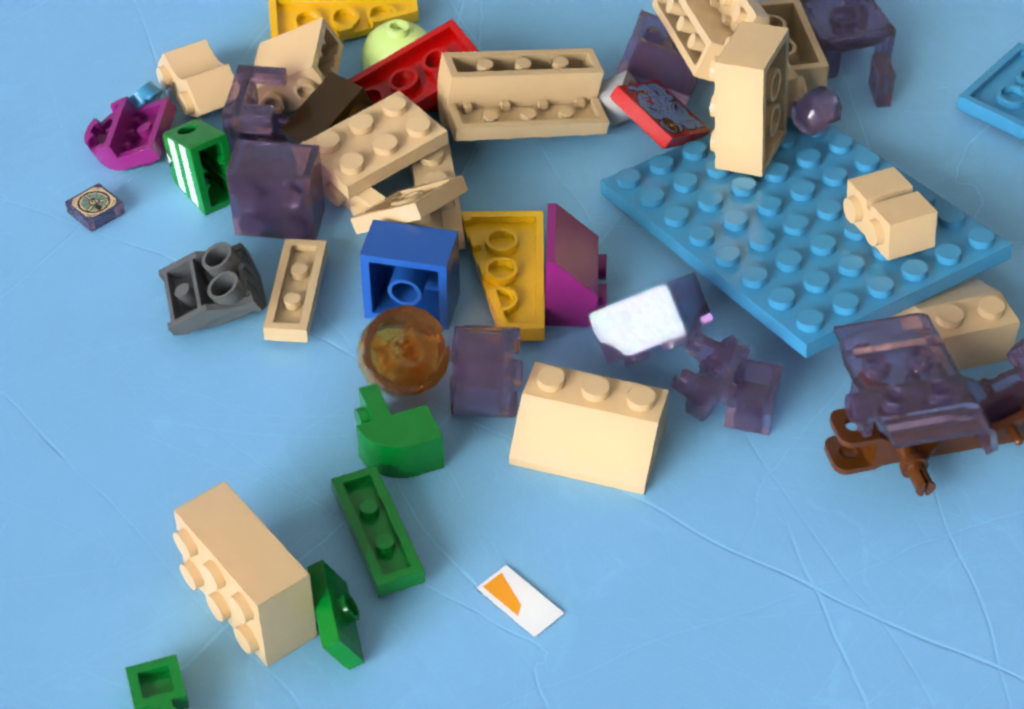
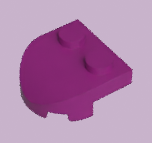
(129, 134)

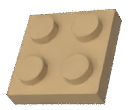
(413, 204)

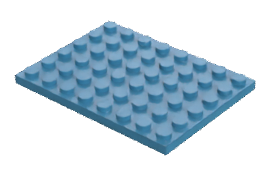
(785, 239)

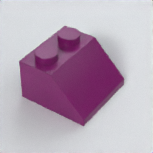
(572, 271)

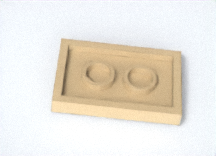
(377, 143)

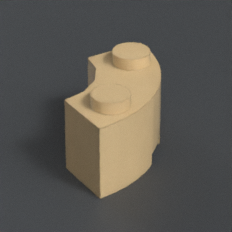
(195, 78)

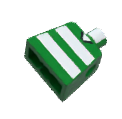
(199, 152)

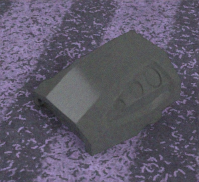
(212, 288)

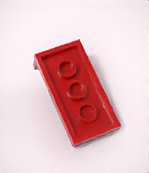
(414, 67)

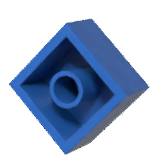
(412, 268)

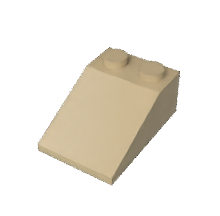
(972, 322)

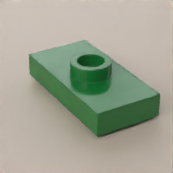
(335, 615)

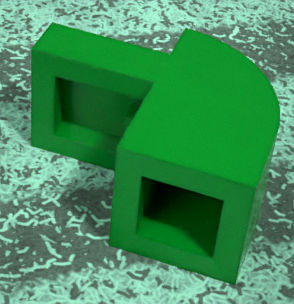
(397, 443)

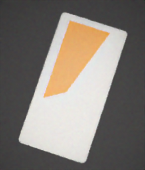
(520, 601)

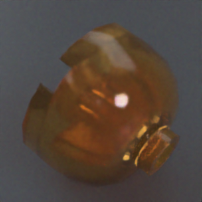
(403, 351)

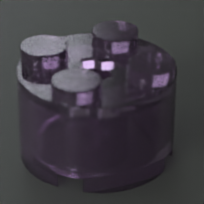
(485, 371)

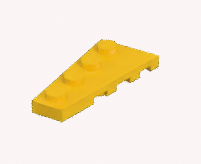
(346, 17)
(510, 266)

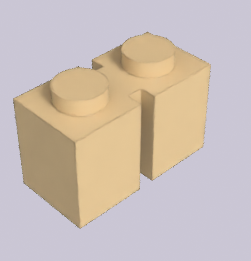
(890, 213)

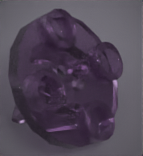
(716, 373)

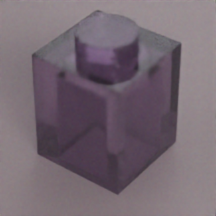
(755, 398)

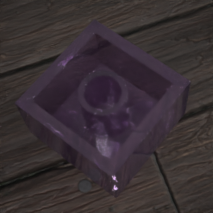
(276, 189)

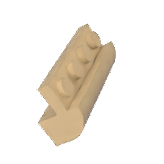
(703, 26)
(521, 94)

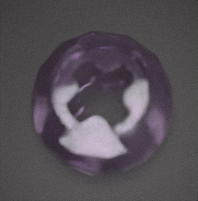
(816, 110)

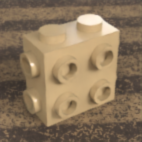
(307, 55)

